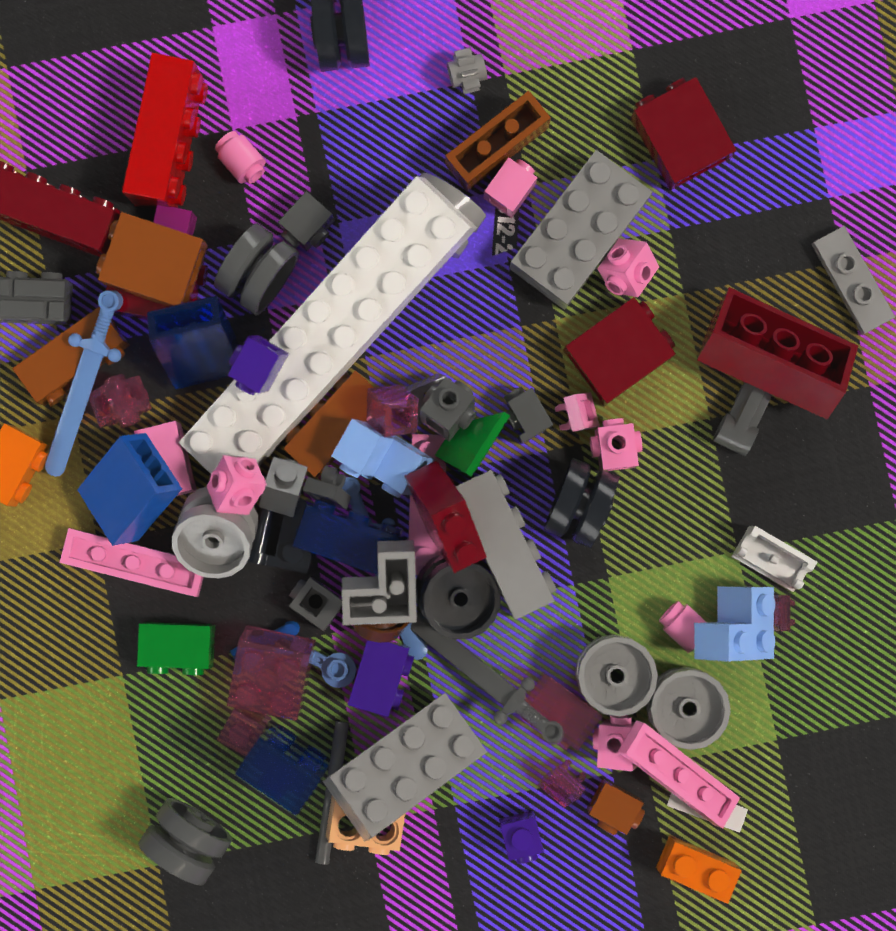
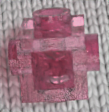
(120, 401)

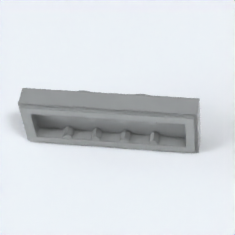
(853, 280)

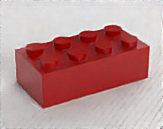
(165, 133)

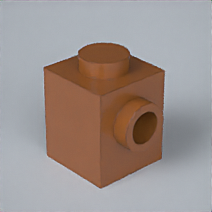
(615, 808)

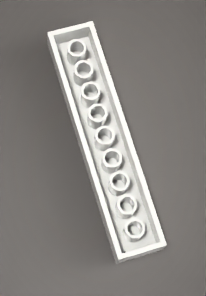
(336, 325)

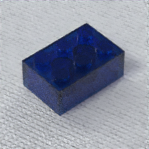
(283, 768)

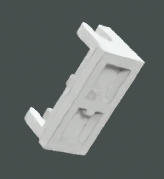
(773, 558)

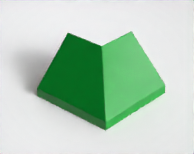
(471, 445)

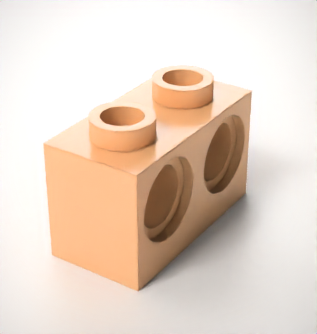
(349, 839)

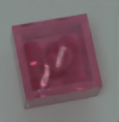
(271, 672)

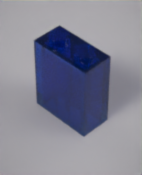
(193, 341)

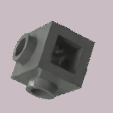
(448, 408)

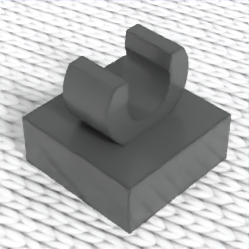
(329, 488)

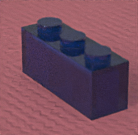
(341, 536)

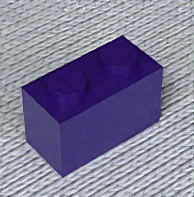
(380, 676)

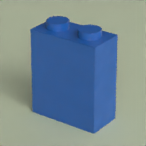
(129, 488)

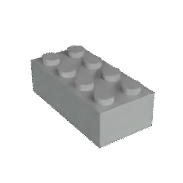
(580, 229)
(507, 552)
(404, 767)

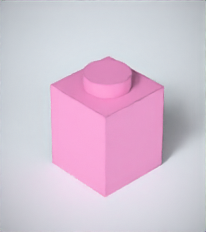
(511, 186)

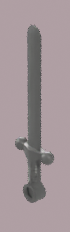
(489, 681)

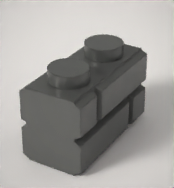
(35, 299)

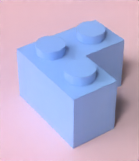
(386, 458)
(742, 626)

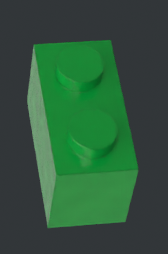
(176, 646)

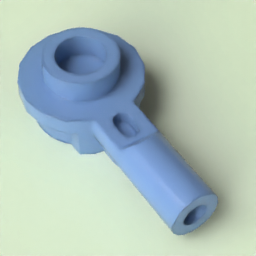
(336, 669)

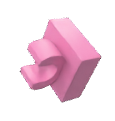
(580, 412)

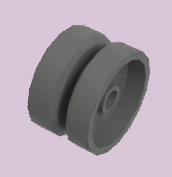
(256, 269)
(185, 841)

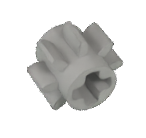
(467, 70)

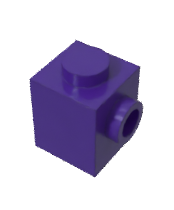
(256, 364)
(521, 837)

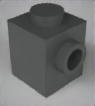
(306, 223)
(283, 486)

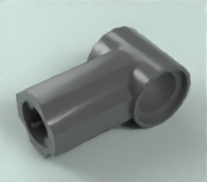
(739, 427)

